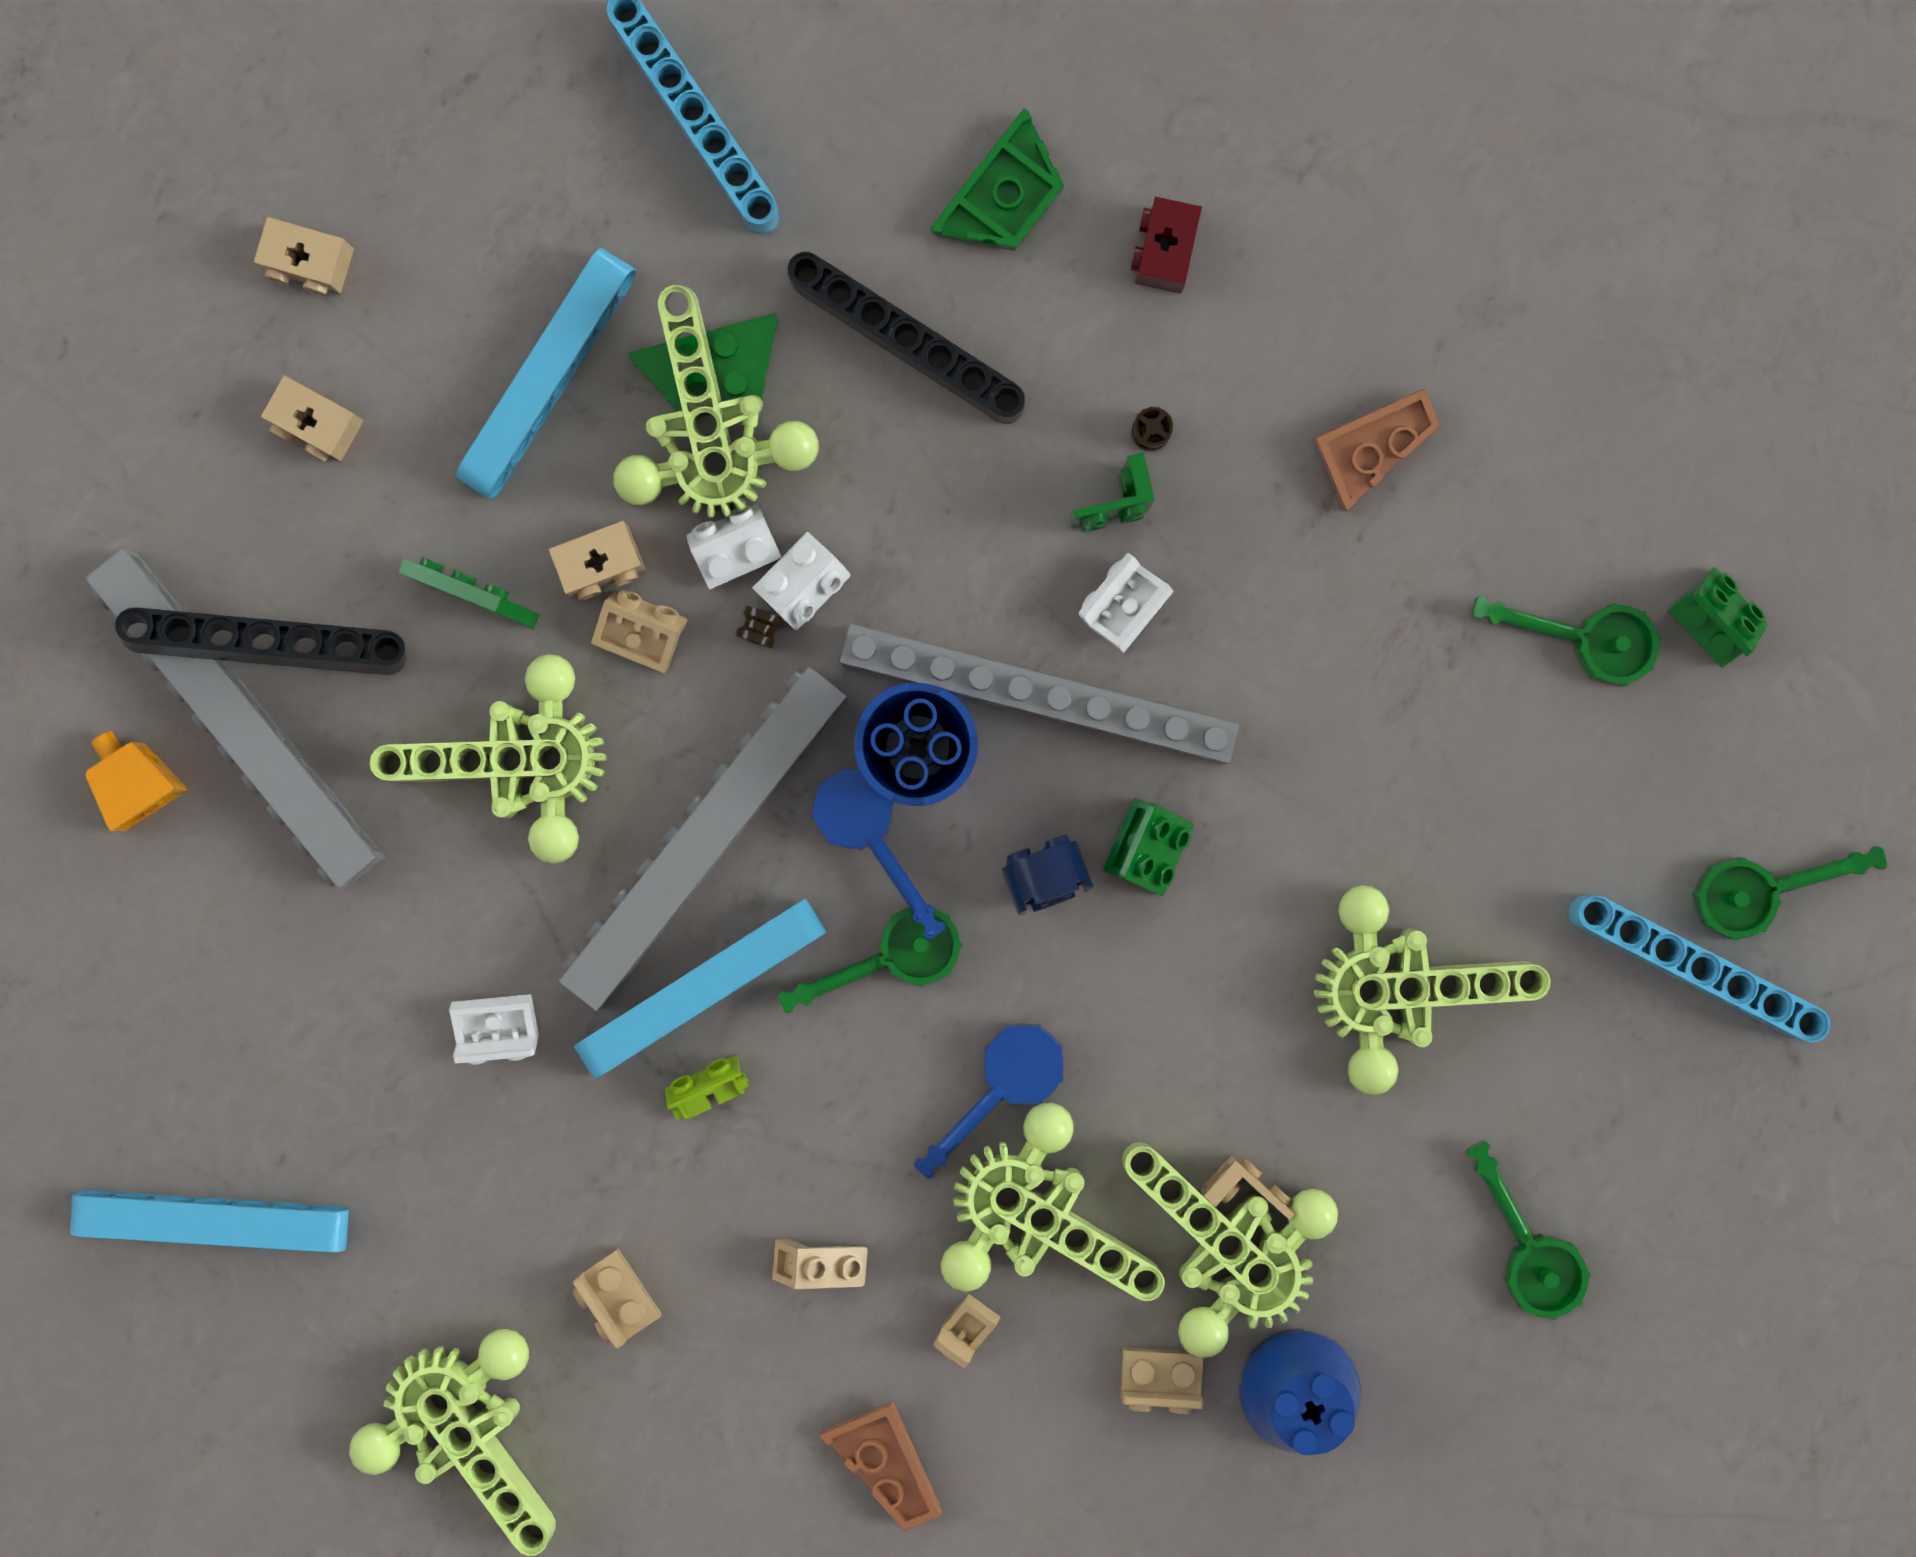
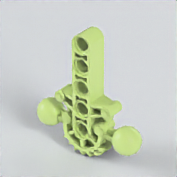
(641, 479)
(553, 835)
(1364, 913)
(967, 1263)
(1205, 1329)
(500, 1357)

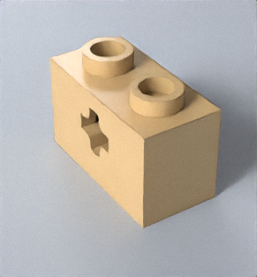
(285, 242)
(291, 407)
(576, 556)

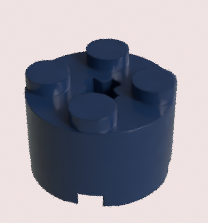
(1047, 875)

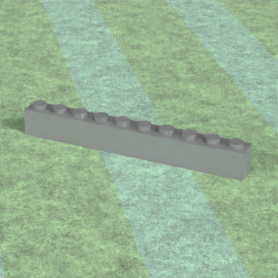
(1040, 694)
(243, 731)
(702, 839)

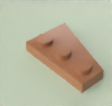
(1371, 445)
(886, 1460)

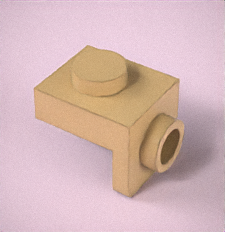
(965, 1330)

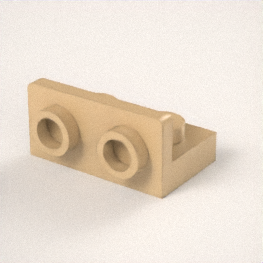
(638, 630)
(615, 1299)
(1161, 1380)

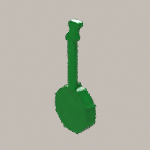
(1611, 644)
(1743, 898)
(903, 951)
(1543, 1271)

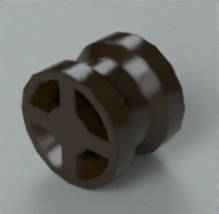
(1156, 423)
(759, 627)

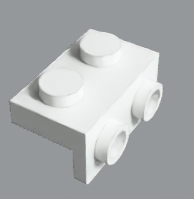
(732, 545)
(802, 581)
(1124, 602)
(494, 1029)

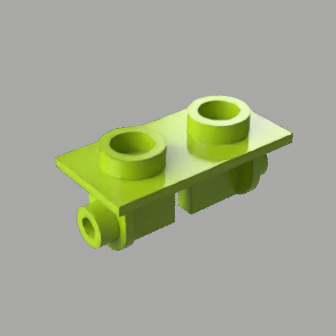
(689, 1093)

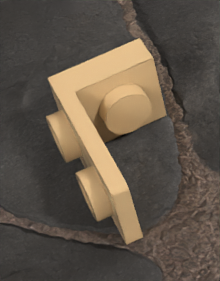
(1225, 1185)
(818, 1266)

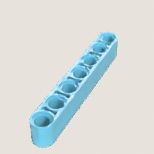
(699, 132)
(545, 373)
(1717, 970)
(700, 989)
(209, 1221)

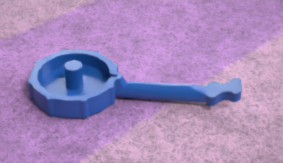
(858, 817)
(1020, 1067)

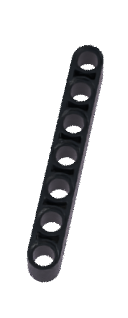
(896, 321)
(244, 632)

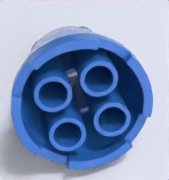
(924, 713)
(1286, 1375)

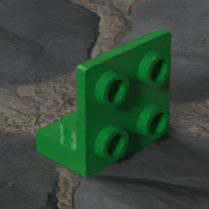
(1133, 483)

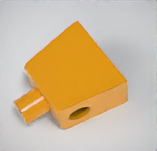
(129, 782)

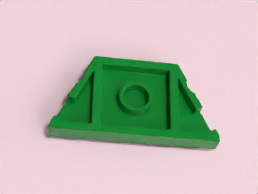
(1004, 192)
(739, 358)

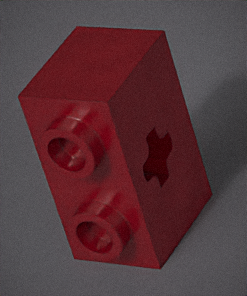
(1177, 223)

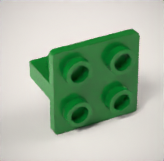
(1720, 618)
(1149, 846)

